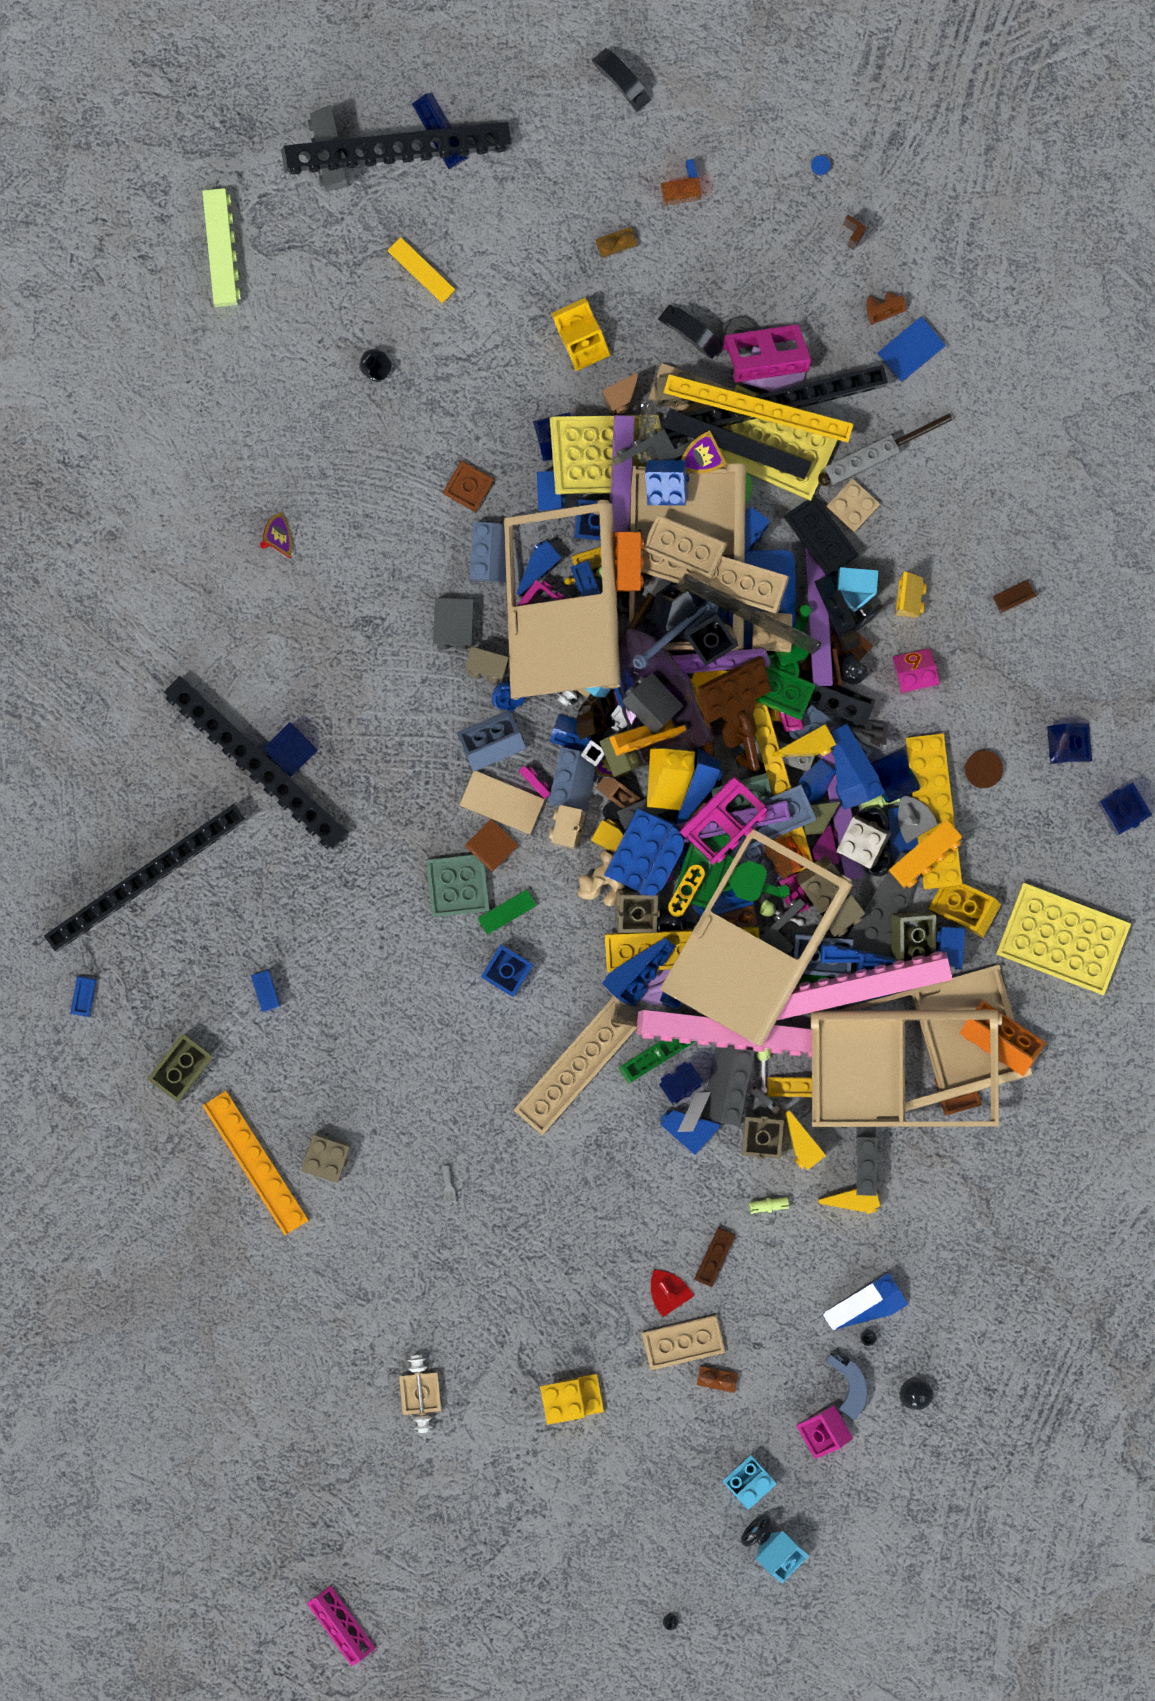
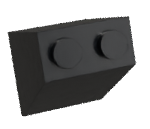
(711, 635)

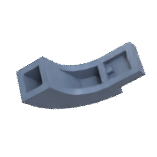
(857, 1389)

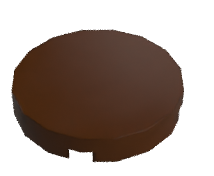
(983, 769)

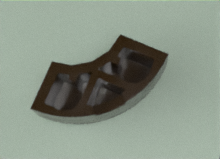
(593, 716)

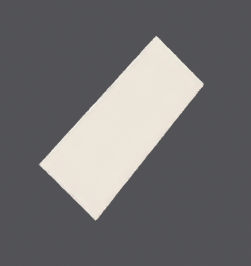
(694, 1111)

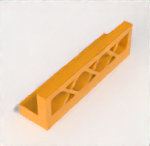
(643, 737)

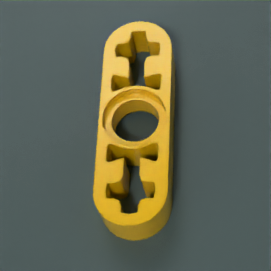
(674, 900)

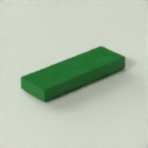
(507, 912)

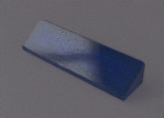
(434, 118)

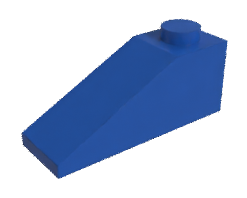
(540, 563)

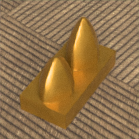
(616, 242)

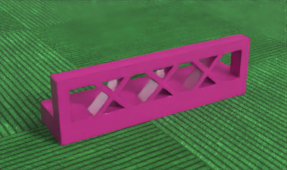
(338, 1628)

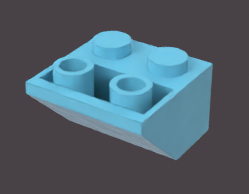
(749, 1482)

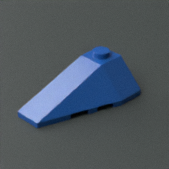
(854, 773)
(703, 780)
(630, 979)
(871, 1302)

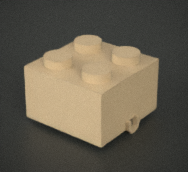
(567, 827)

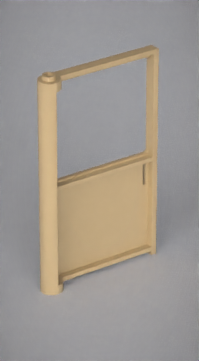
(712, 507)
(566, 640)
(737, 974)
(956, 1062)
(862, 1066)

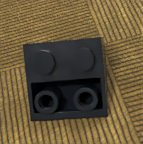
(671, 607)

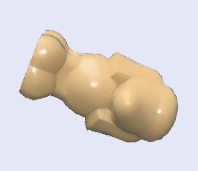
(591, 886)

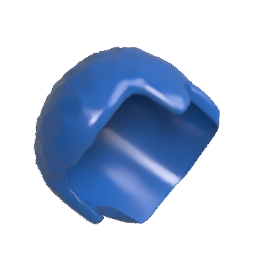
(502, 697)

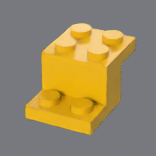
(580, 334)
(571, 1399)

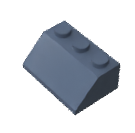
(488, 553)
(491, 740)
(572, 780)
(815, 966)

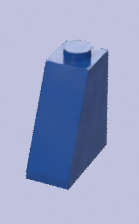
(691, 1140)

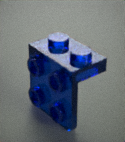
(895, 776)

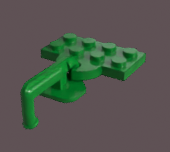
(788, 691)
(745, 881)

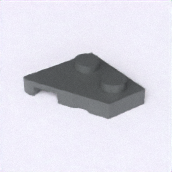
(873, 733)

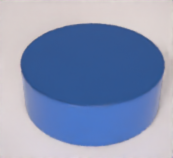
(820, 165)

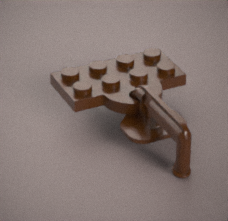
(734, 699)

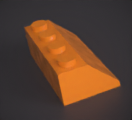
(1016, 1045)

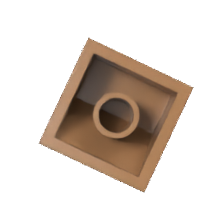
(619, 396)

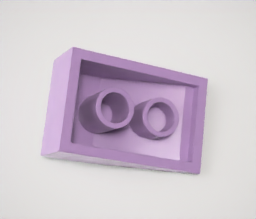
(773, 383)

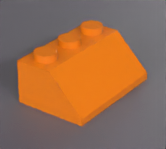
(628, 561)

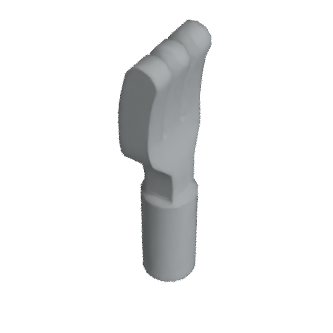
(449, 1191)

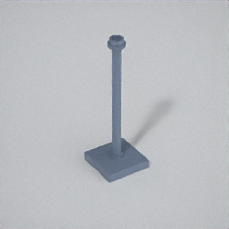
(703, 605)

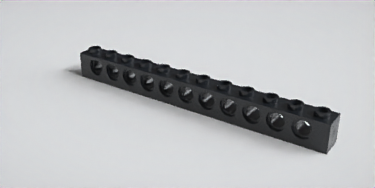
(498, 131)
(798, 396)
(181, 687)
(846, 697)
(145, 878)

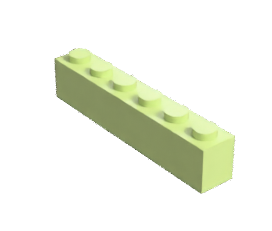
(220, 247)

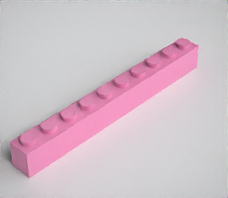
(868, 984)
(706, 1031)

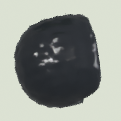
(375, 365)
(852, 670)
(875, 814)
(883, 864)
(669, 922)
(916, 1394)

